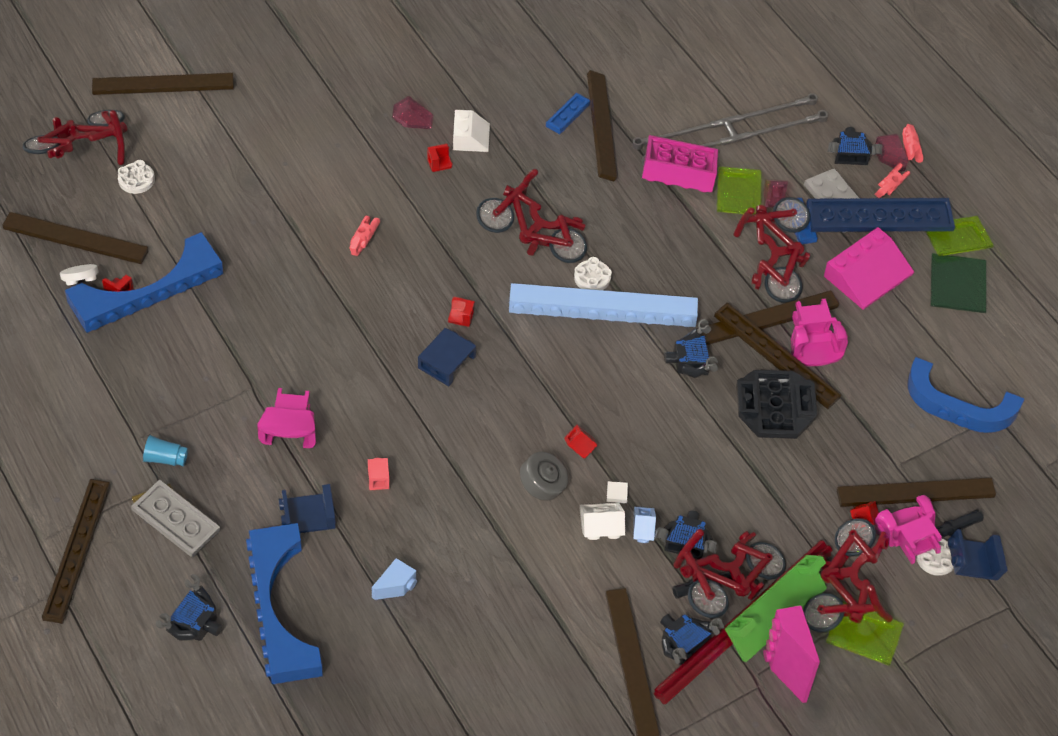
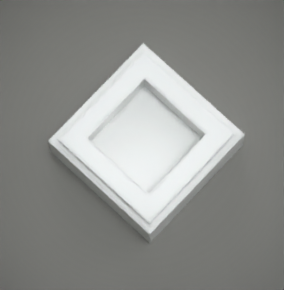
(617, 492)

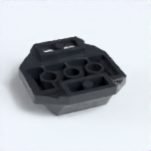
(776, 403)

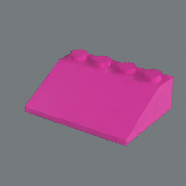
(680, 164)
(868, 268)
(792, 651)

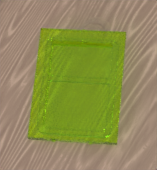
(738, 190)
(966, 237)
(870, 638)

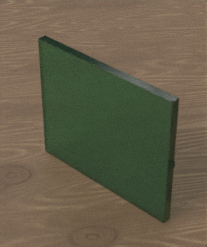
(958, 283)

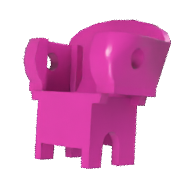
(811, 338)
(288, 419)
(911, 528)

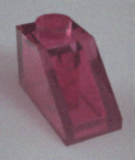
(412, 114)
(892, 151)
(774, 191)

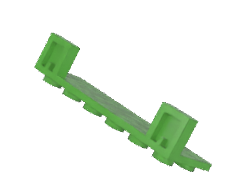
(794, 589)

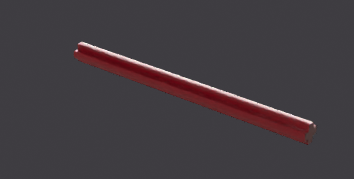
(715, 646)

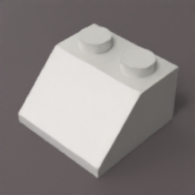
(470, 132)
(602, 520)

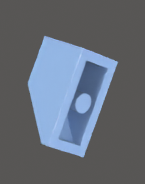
(644, 524)
(394, 581)

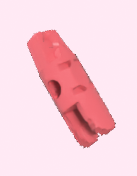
(912, 144)
(891, 181)
(363, 235)

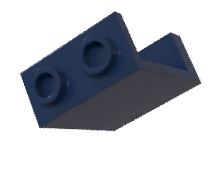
(445, 355)
(310, 511)
(977, 558)

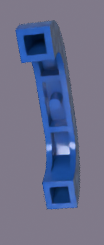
(956, 410)

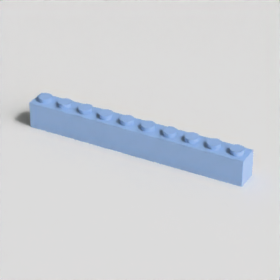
(603, 305)

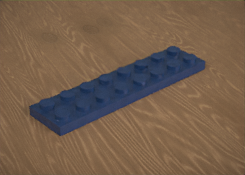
(885, 213)

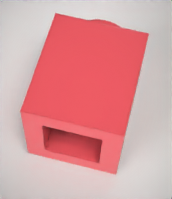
(378, 473)

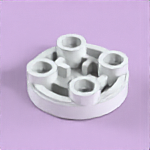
(136, 177)
(80, 272)
(592, 274)
(936, 563)

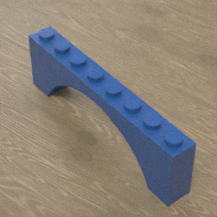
(100, 307)
(287, 656)

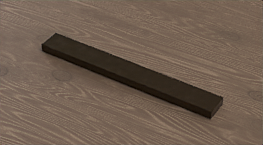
(162, 83)
(601, 126)
(75, 238)
(770, 316)
(774, 352)
(907, 492)
(76, 551)
(631, 663)

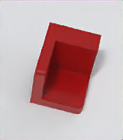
(439, 157)
(118, 285)
(461, 311)
(580, 441)
(865, 511)

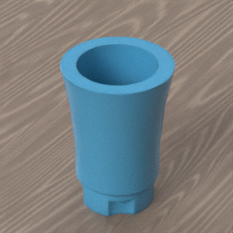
(164, 452)

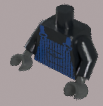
(853, 148)
(692, 354)
(681, 530)
(193, 616)
(686, 636)

